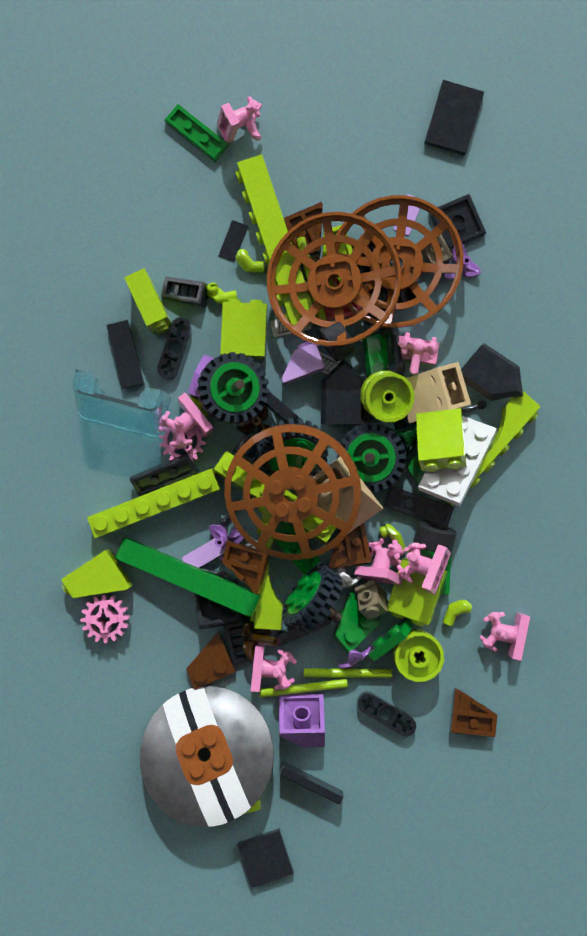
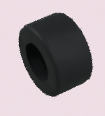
(330, 334)
(434, 535)

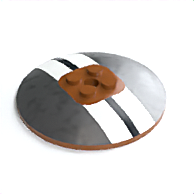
(238, 764)

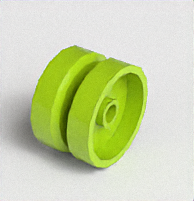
(392, 407)
(427, 664)

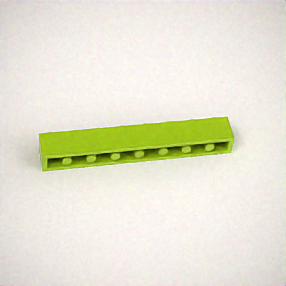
(271, 228)

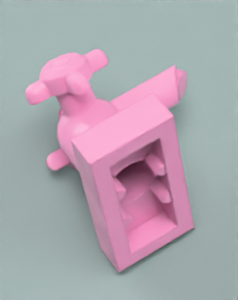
(230, 121)
(418, 351)
(182, 424)
(380, 568)
(431, 568)
(514, 634)
(270, 668)

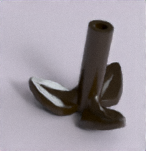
(249, 425)
(259, 636)

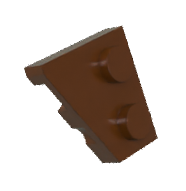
(310, 234)
(351, 550)
(247, 564)
(210, 663)
(471, 716)

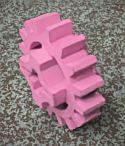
(192, 433)
(105, 609)

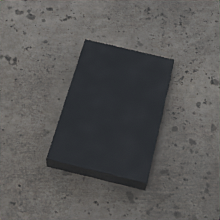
(454, 117)

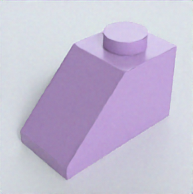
(303, 363)

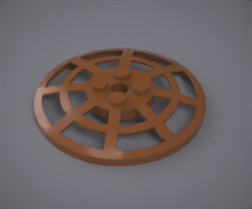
(410, 255)
(331, 266)
(301, 482)

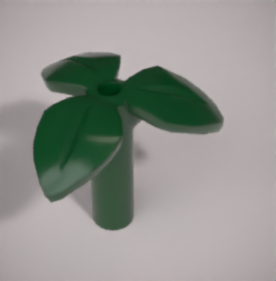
(409, 437)

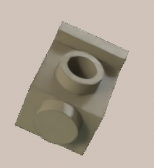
(429, 253)
(371, 599)

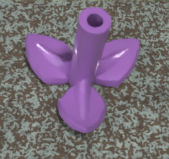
(469, 268)
(220, 533)
(354, 657)

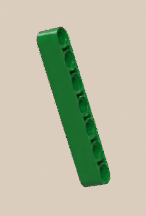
(188, 576)

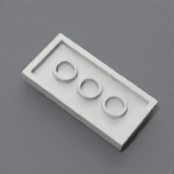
(454, 483)

